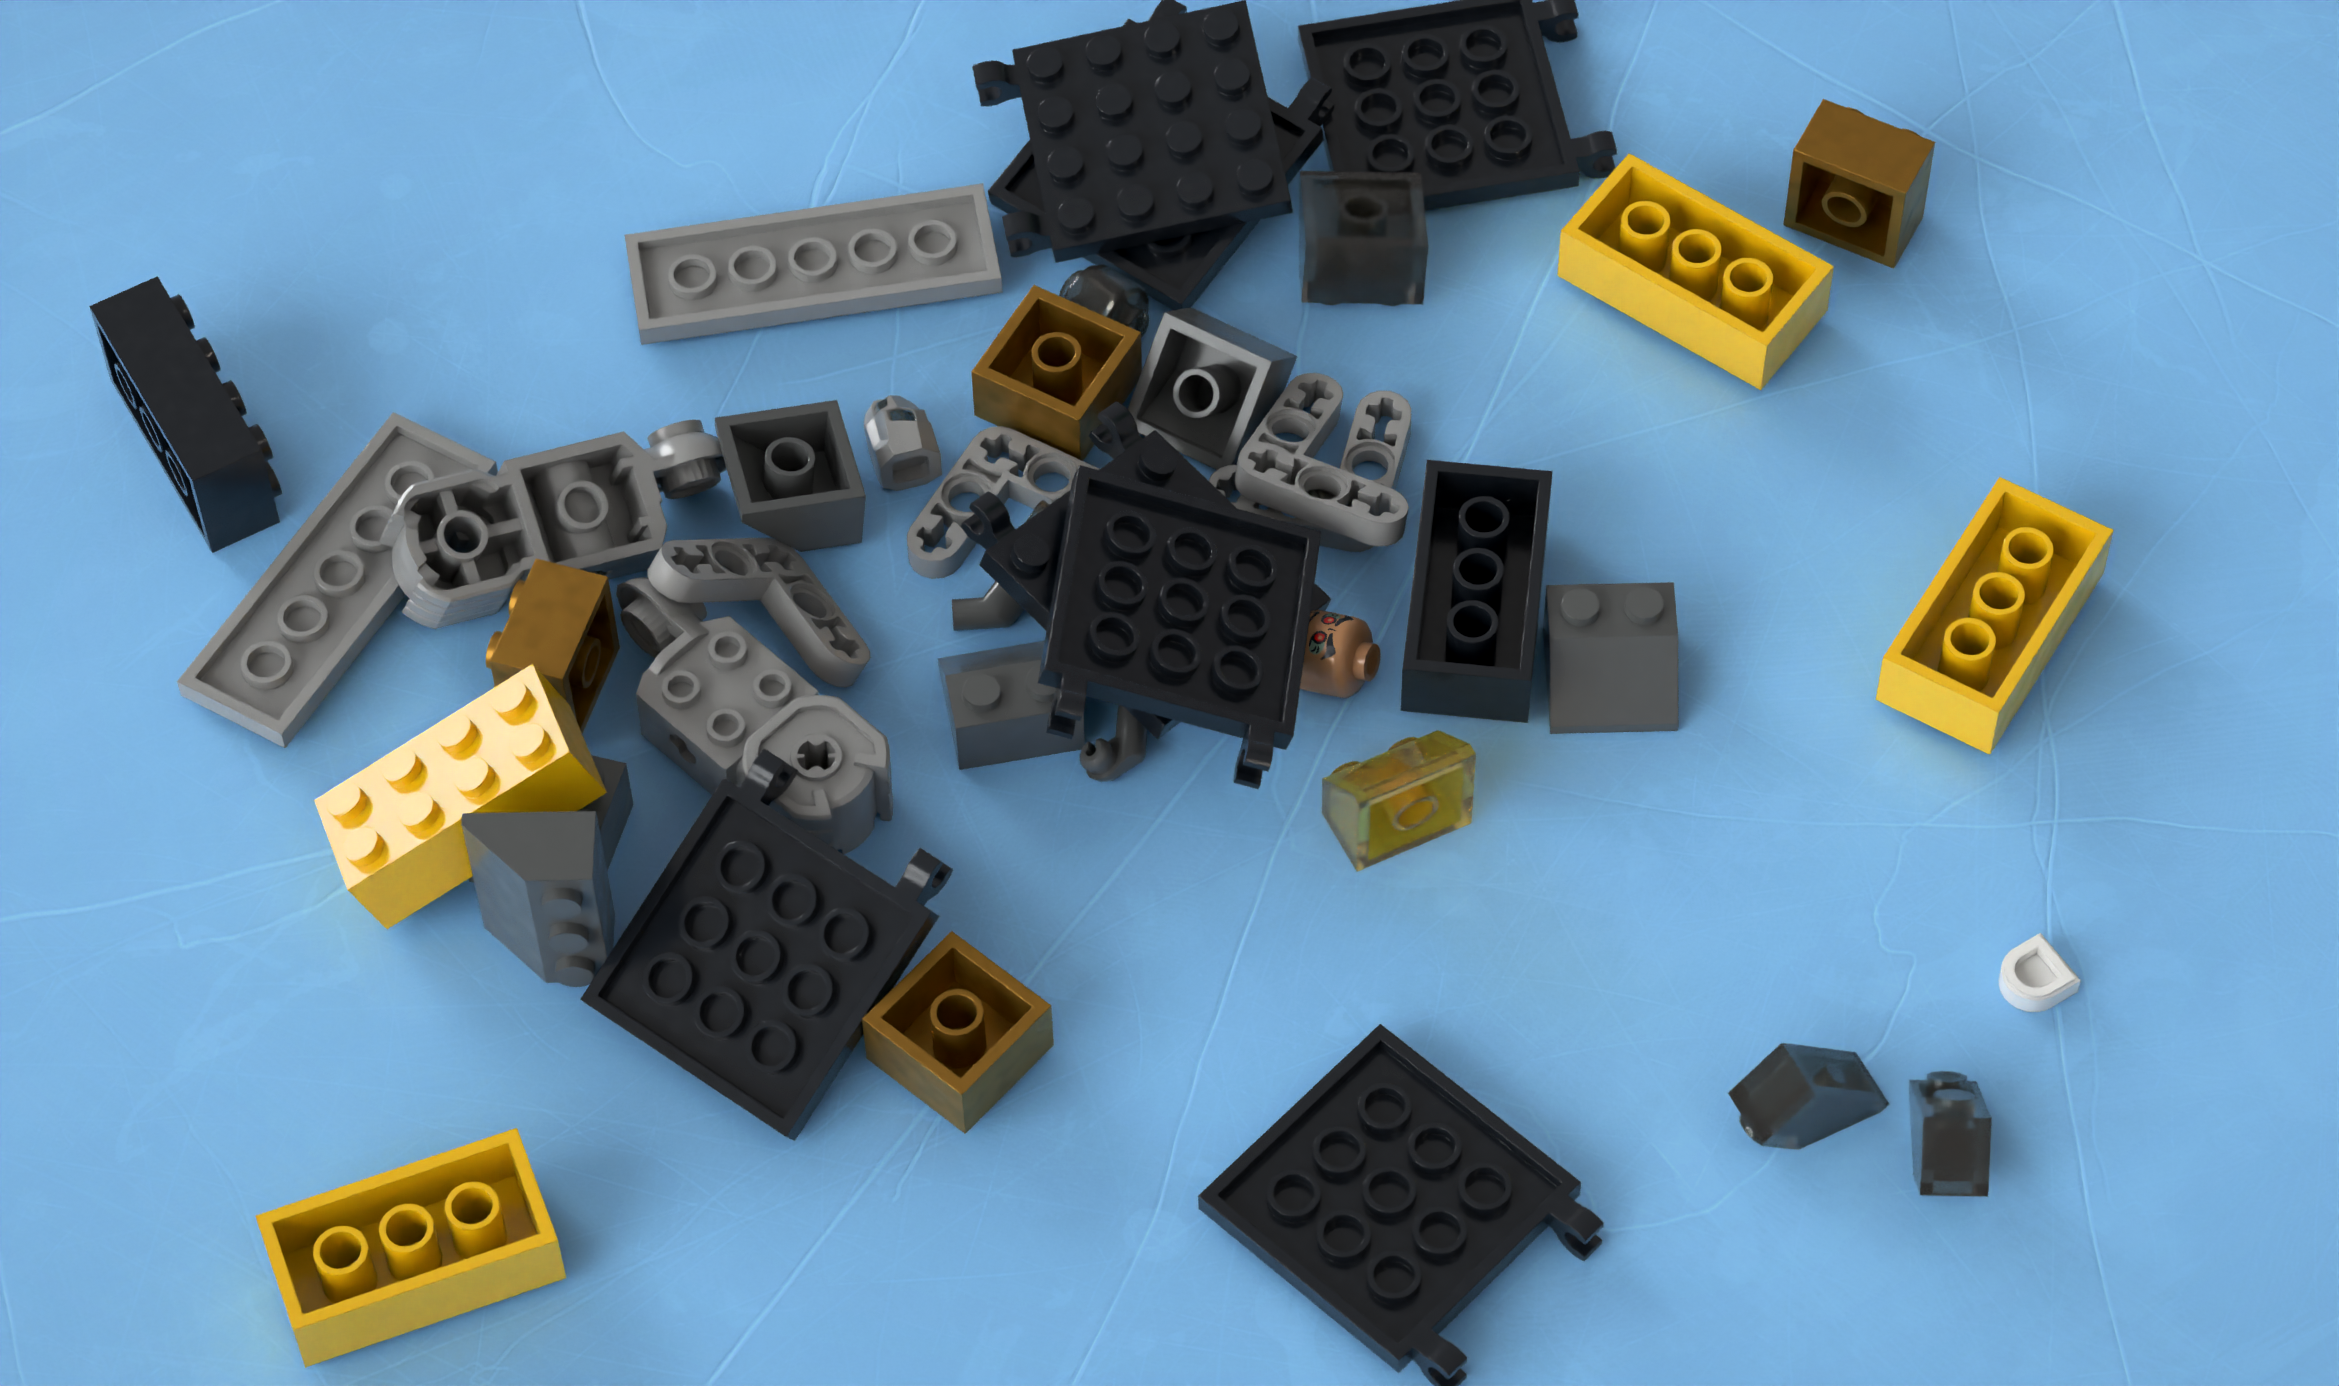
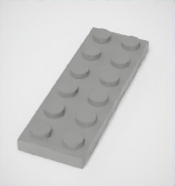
(813, 263)
(322, 591)

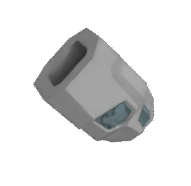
(901, 444)

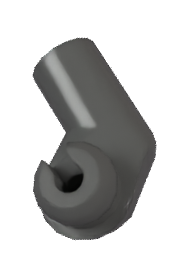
(993, 610)
(1120, 753)

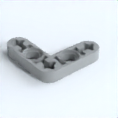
(1359, 448)
(1294, 462)
(978, 476)
(782, 582)

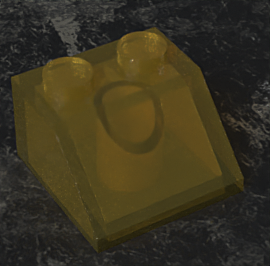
(1400, 797)

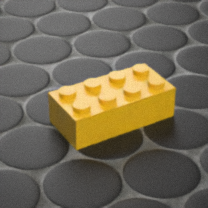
(1694, 271)
(1994, 615)
(402, 816)
(411, 1247)

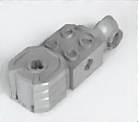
(579, 505)
(726, 697)

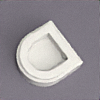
(2036, 976)

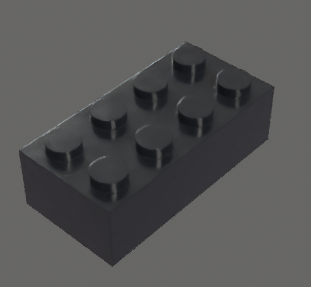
(188, 413)
(1476, 591)

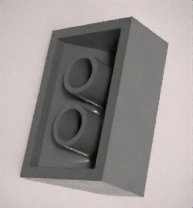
(544, 889)

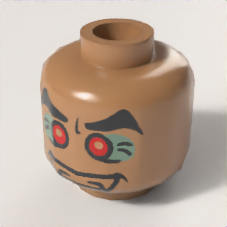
(1338, 655)

